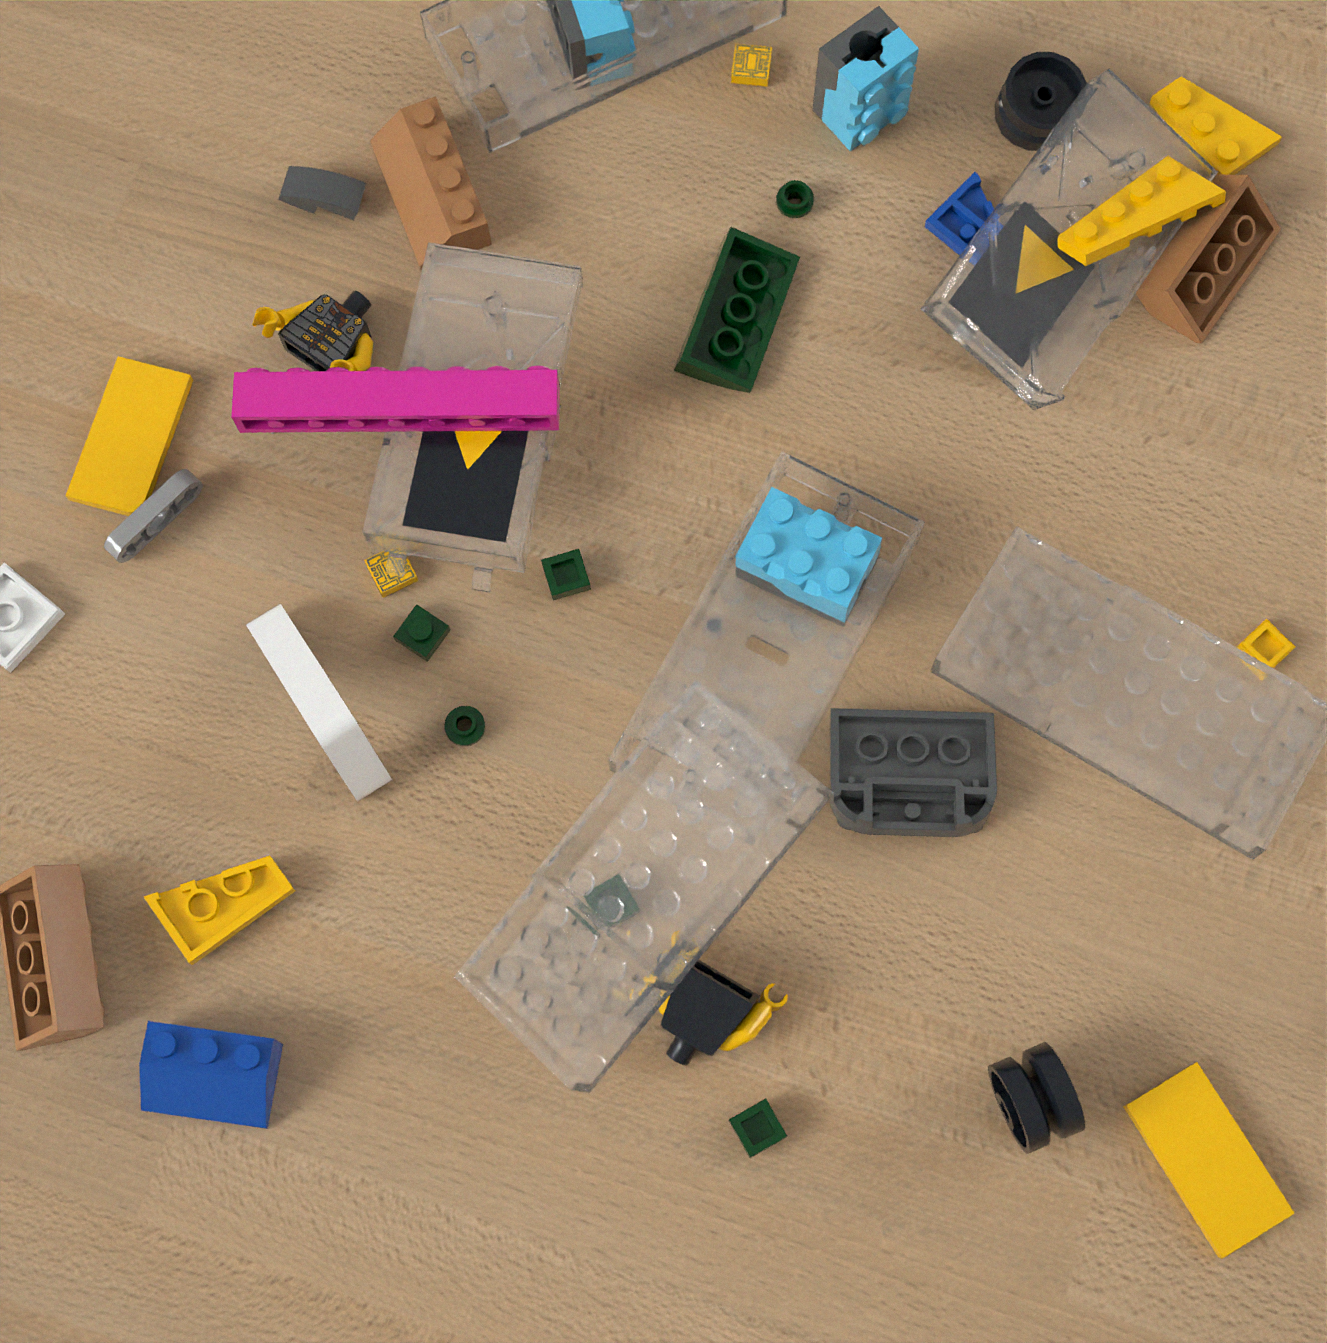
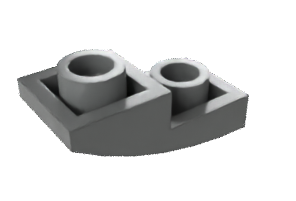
(321, 188)

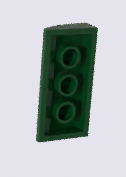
(737, 312)

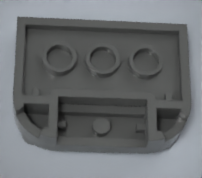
(912, 771)

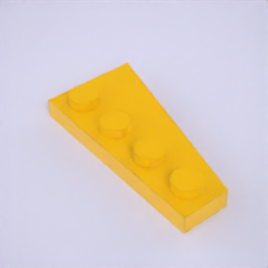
(1140, 209)

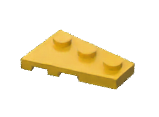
(1213, 127)
(216, 908)

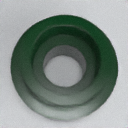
(798, 190)
(468, 737)

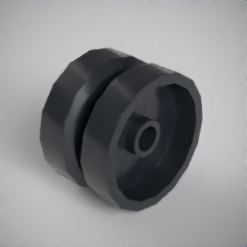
(1036, 97)
(1036, 1097)

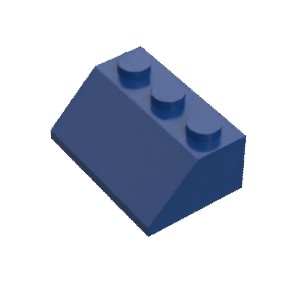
(208, 1074)

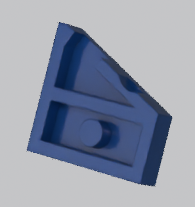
(961, 215)

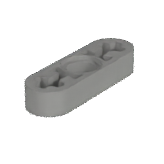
(153, 515)

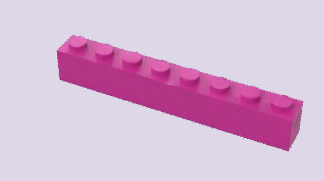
(396, 400)

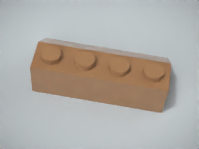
(429, 180)
(1209, 259)
(49, 956)

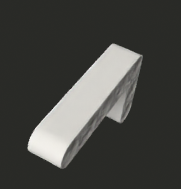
(319, 702)

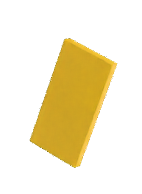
(129, 436)
(1208, 1160)

